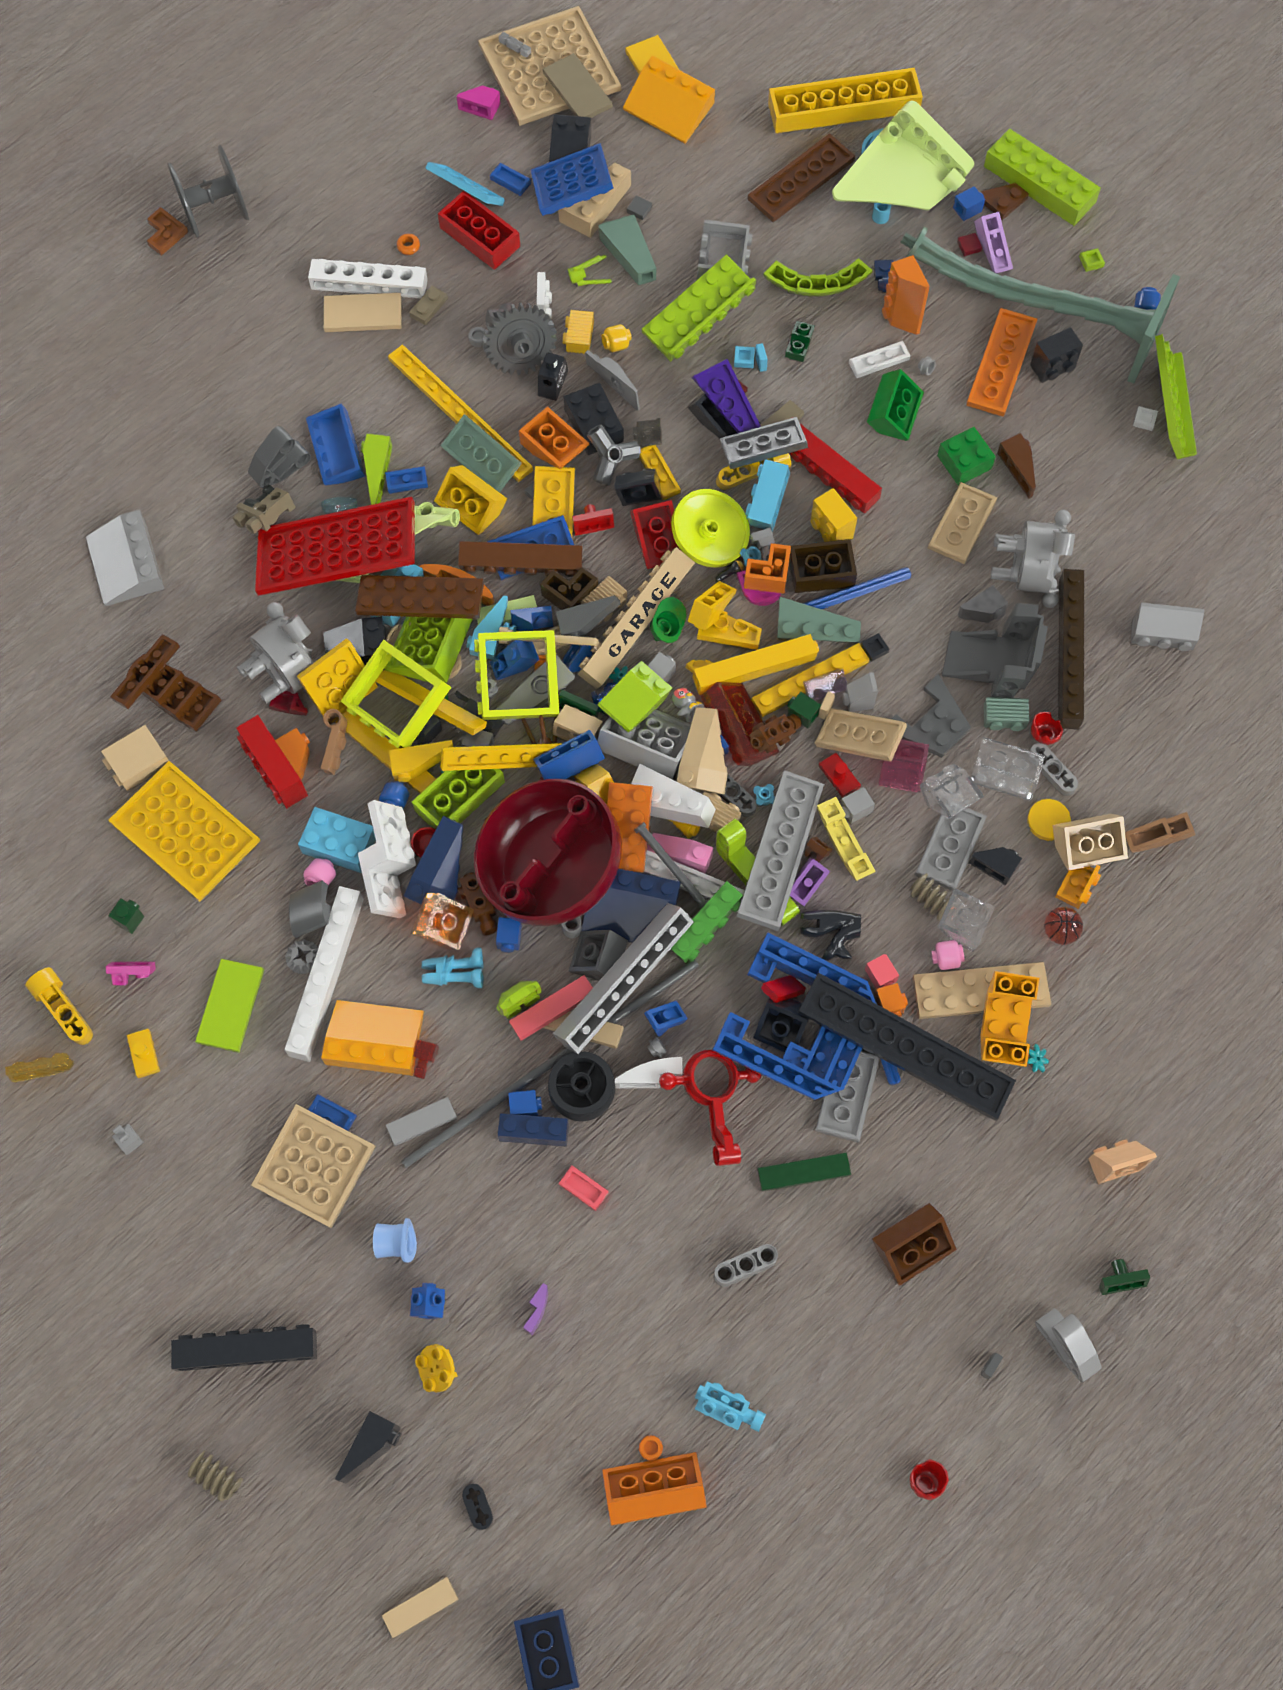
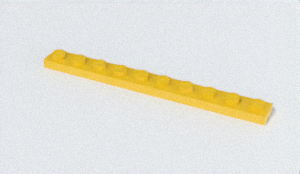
(448, 400)

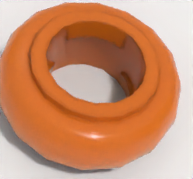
(408, 250)

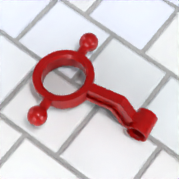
(724, 1151)

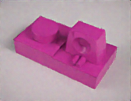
(121, 970)

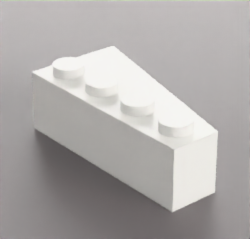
(675, 800)

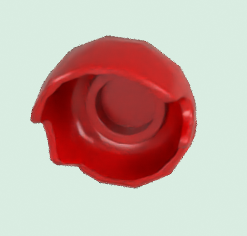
(1045, 728)
(421, 840)
(929, 1479)

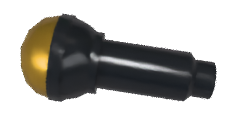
(735, 566)

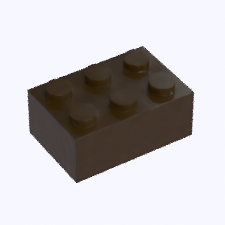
(822, 566)

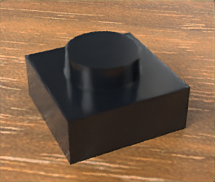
(875, 647)

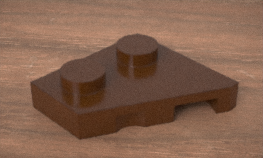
(1004, 199)

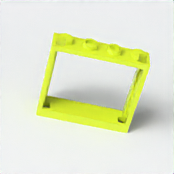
(551, 670)
(368, 677)

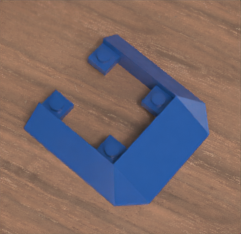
(829, 1060)

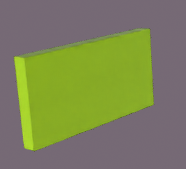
(229, 1005)

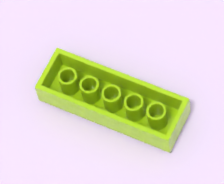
(1042, 176)

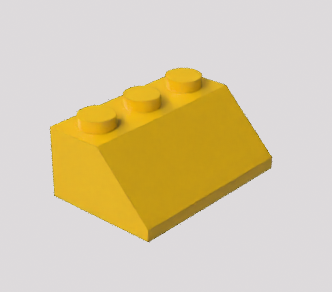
(473, 497)

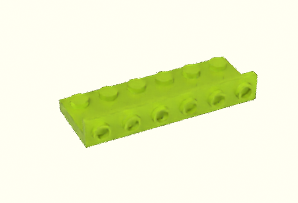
(699, 308)
(1176, 399)

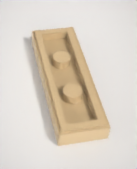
(420, 1607)

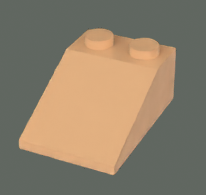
(1120, 1160)

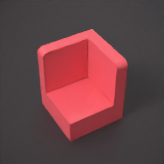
(881, 972)

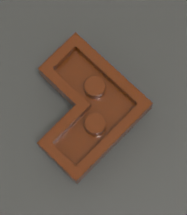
(168, 233)

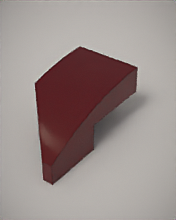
(288, 703)

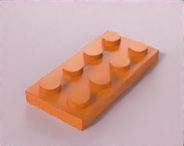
(630, 808)

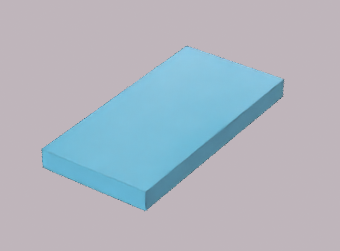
(465, 183)

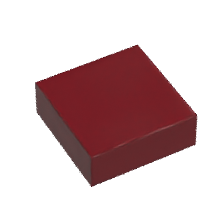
(969, 244)

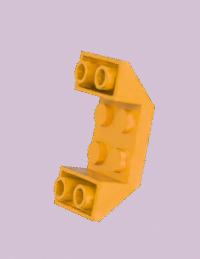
(1007, 1018)

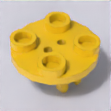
(435, 1368)

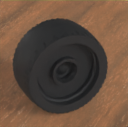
(581, 1103)

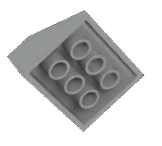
(124, 559)
(654, 742)

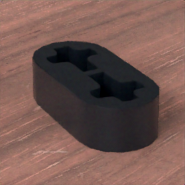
(472, 1509)

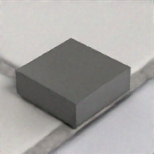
(639, 207)
(991, 1365)

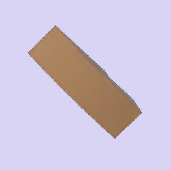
(1160, 833)

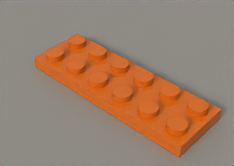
(1001, 362)

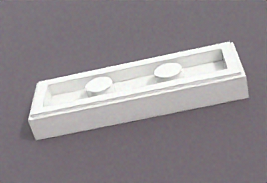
(879, 359)

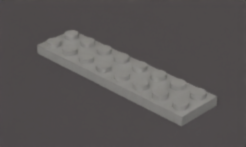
(780, 851)

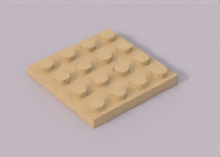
(313, 1165)

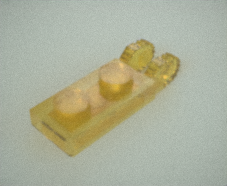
(39, 1068)

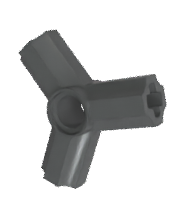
(620, 452)

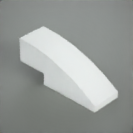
(648, 1074)

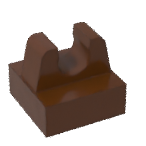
(819, 847)

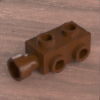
(774, 732)
(475, 896)

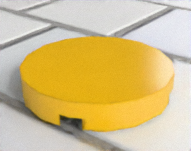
(1045, 815)

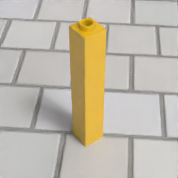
(756, 663)

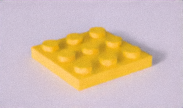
(332, 677)

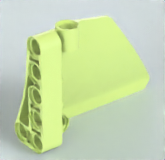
(907, 164)

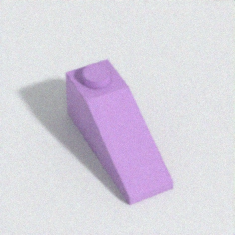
(993, 241)

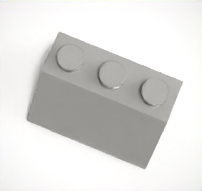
(1166, 626)

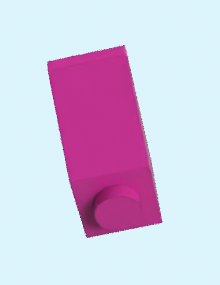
(480, 101)

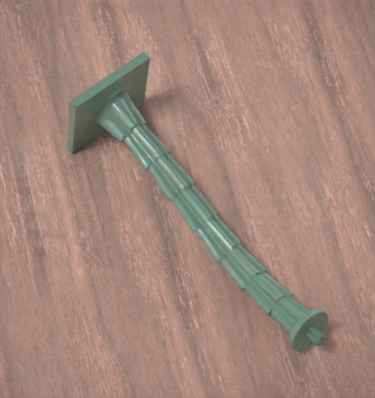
(1134, 322)

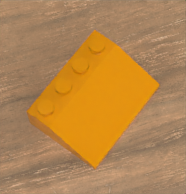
(669, 99)
(372, 1037)

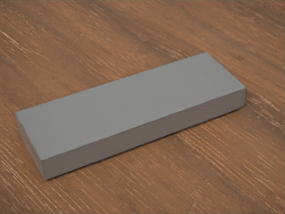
(421, 1121)

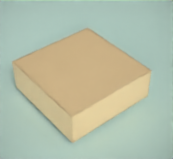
(826, 705)

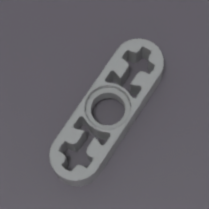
(1053, 760)

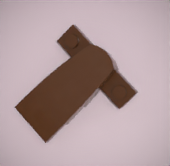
(166, 687)

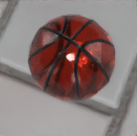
(1063, 925)

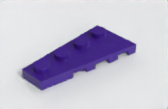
(727, 395)

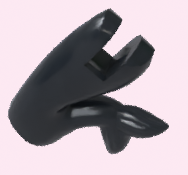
(828, 921)

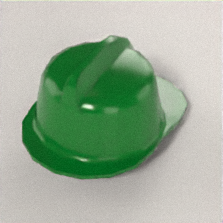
(668, 620)

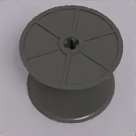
(220, 188)

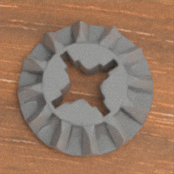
(299, 966)

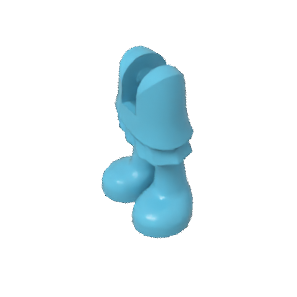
(445, 964)

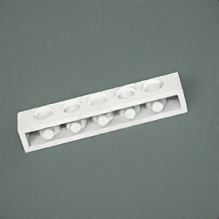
(367, 278)

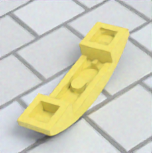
(844, 839)

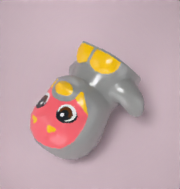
(686, 702)

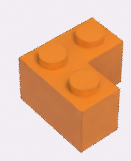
(769, 574)

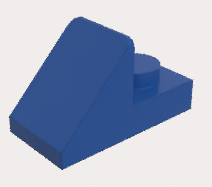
(532, 618)
(665, 1017)

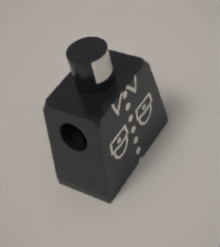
(555, 370)

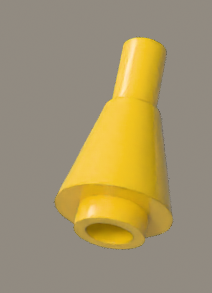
(687, 829)

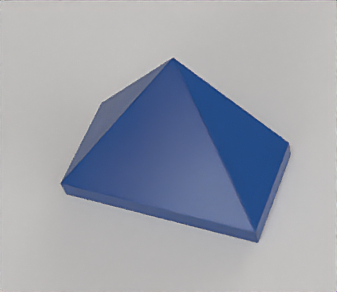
(575, 656)

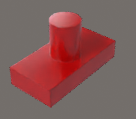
(593, 520)
(839, 775)

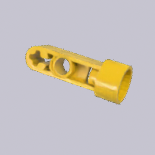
(752, 468)
(46, 987)

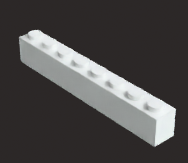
(324, 974)

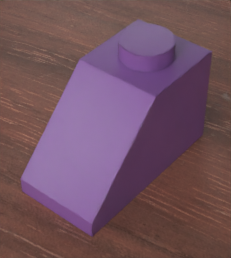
(808, 881)

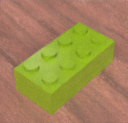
(457, 794)

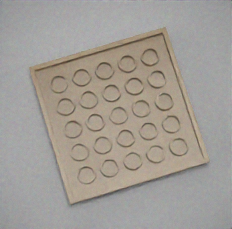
(550, 40)

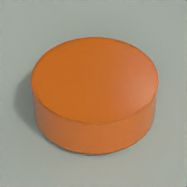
(650, 1448)

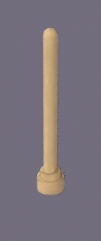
(561, 639)

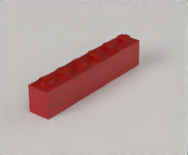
(837, 472)

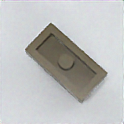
(428, 305)

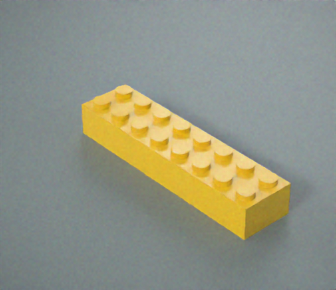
(842, 100)

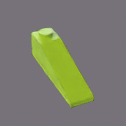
(377, 455)

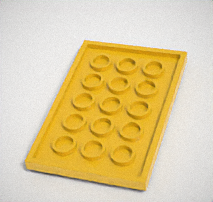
(184, 830)

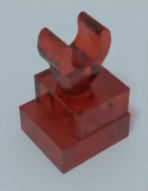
(425, 1053)

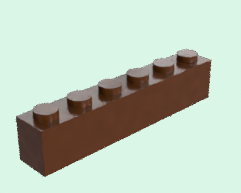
(520, 558)

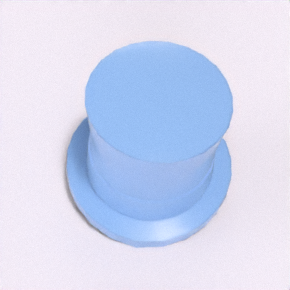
(395, 1241)

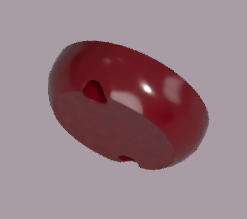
(548, 852)

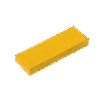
(652, 459)

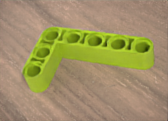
(732, 849)

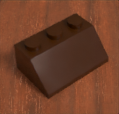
(914, 1243)

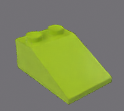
(635, 696)

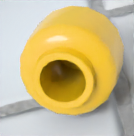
(616, 338)

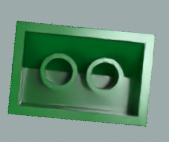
(895, 405)

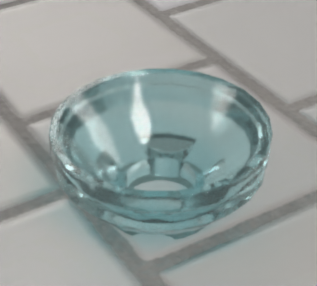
(338, 504)

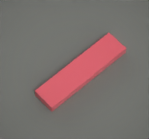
(550, 1008)

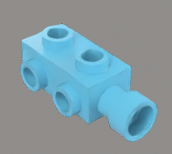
(725, 1409)

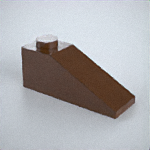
(1017, 457)

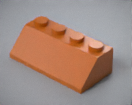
(905, 295)
(654, 1488)

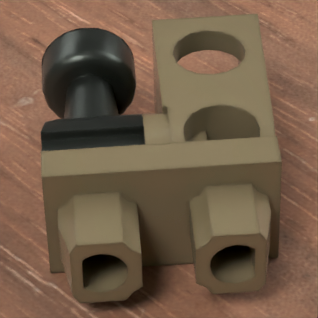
(264, 510)

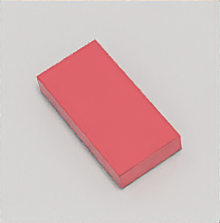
(583, 1188)

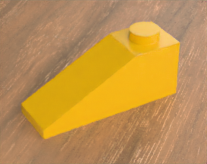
(710, 605)
(415, 760)

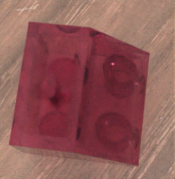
(906, 767)

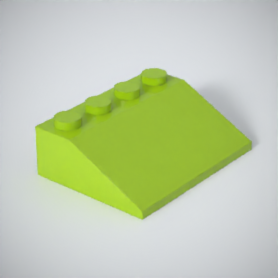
(430, 643)

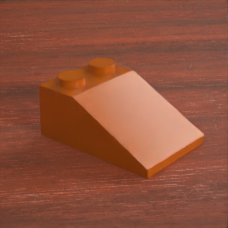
(551, 439)

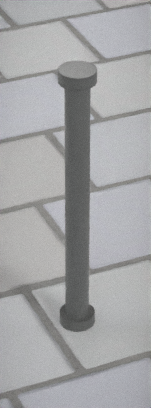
(671, 865)

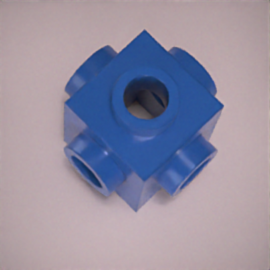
(427, 1302)

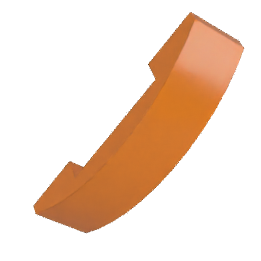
(438, 570)

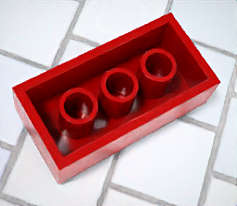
(479, 230)
(270, 762)

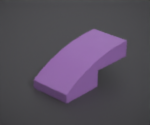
(539, 1303)

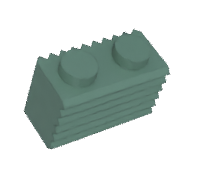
(1006, 713)

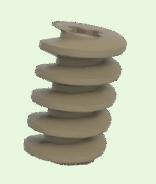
(930, 895)
(213, 1477)

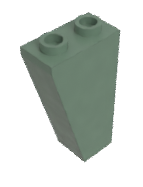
(629, 247)

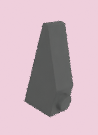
(584, 617)

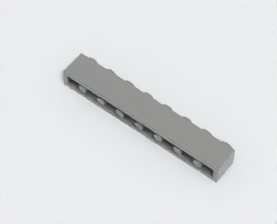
(623, 978)

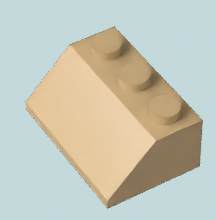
(1091, 841)

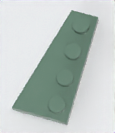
(801, 620)

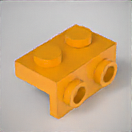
(1076, 885)

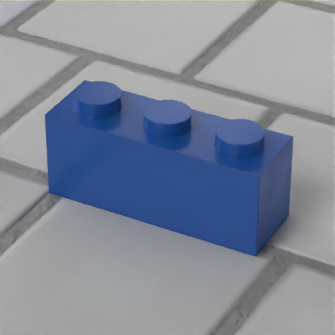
(570, 757)

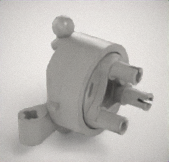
(1036, 556)
(279, 653)

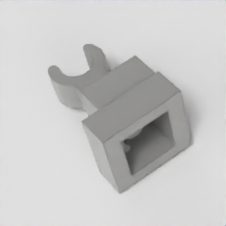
(762, 540)
(126, 1138)

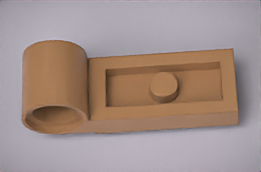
(336, 741)

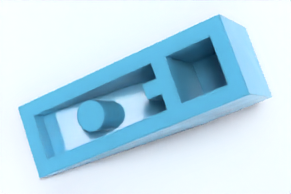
(489, 624)

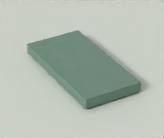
(481, 453)

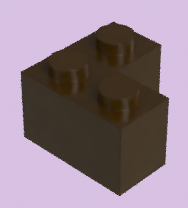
(567, 593)

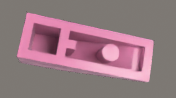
(685, 851)

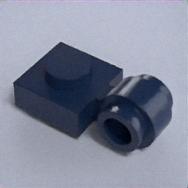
(881, 270)

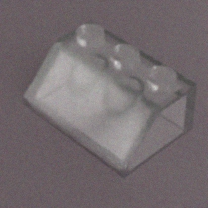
(1007, 769)

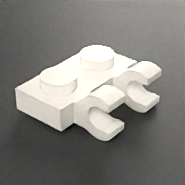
(544, 296)

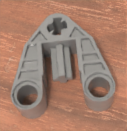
(1070, 1343)

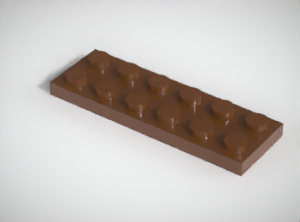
(801, 177)
(420, 596)

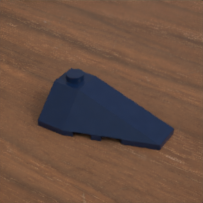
(439, 864)

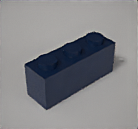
(533, 1130)

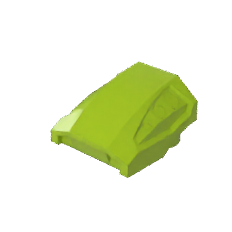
(522, 992)

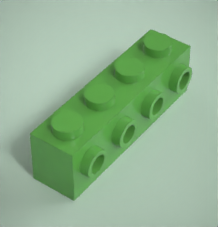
(707, 921)

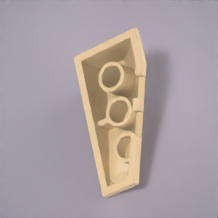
(702, 760)

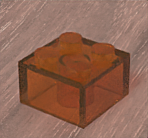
(442, 921)

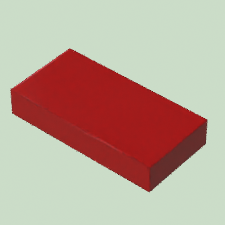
(783, 988)

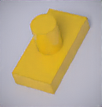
(143, 1053)

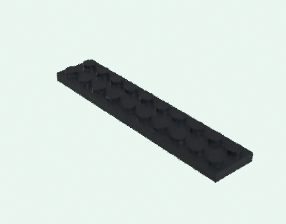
(907, 1046)

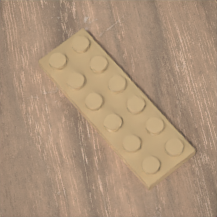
(966, 990)

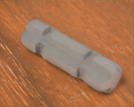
(515, 44)

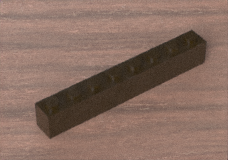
(1071, 649)

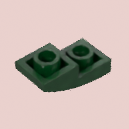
(799, 341)

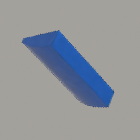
(335, 446)

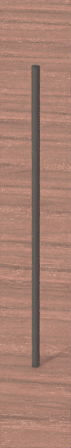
(541, 1069)

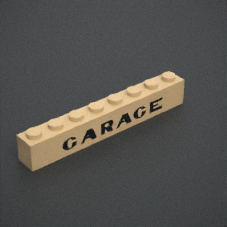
(635, 618)

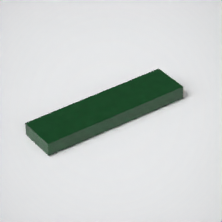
(804, 1172)

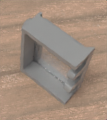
(724, 239)

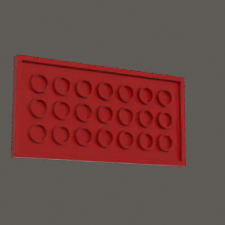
(336, 546)

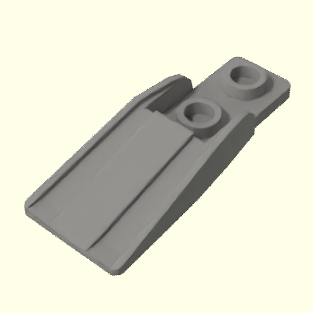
(614, 376)
(534, 691)

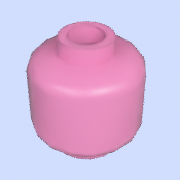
(319, 870)
(948, 955)

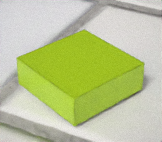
(1092, 259)

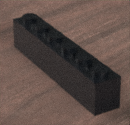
(243, 1349)

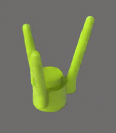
(578, 273)

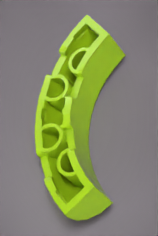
(817, 284)

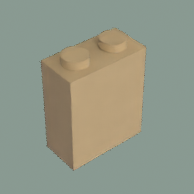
(134, 758)

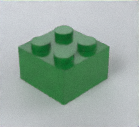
(966, 456)

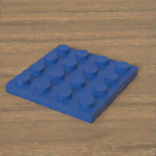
(571, 179)

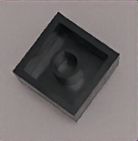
(1056, 355)

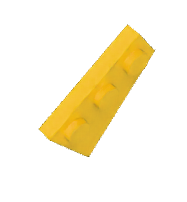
(732, 632)

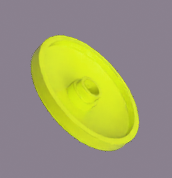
(710, 528)

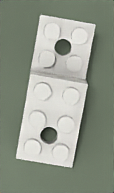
(386, 859)

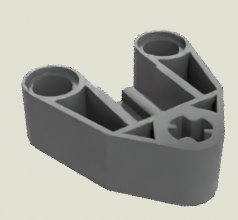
(277, 458)

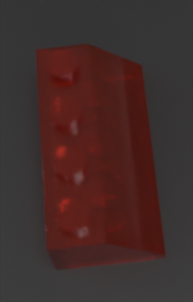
(736, 720)

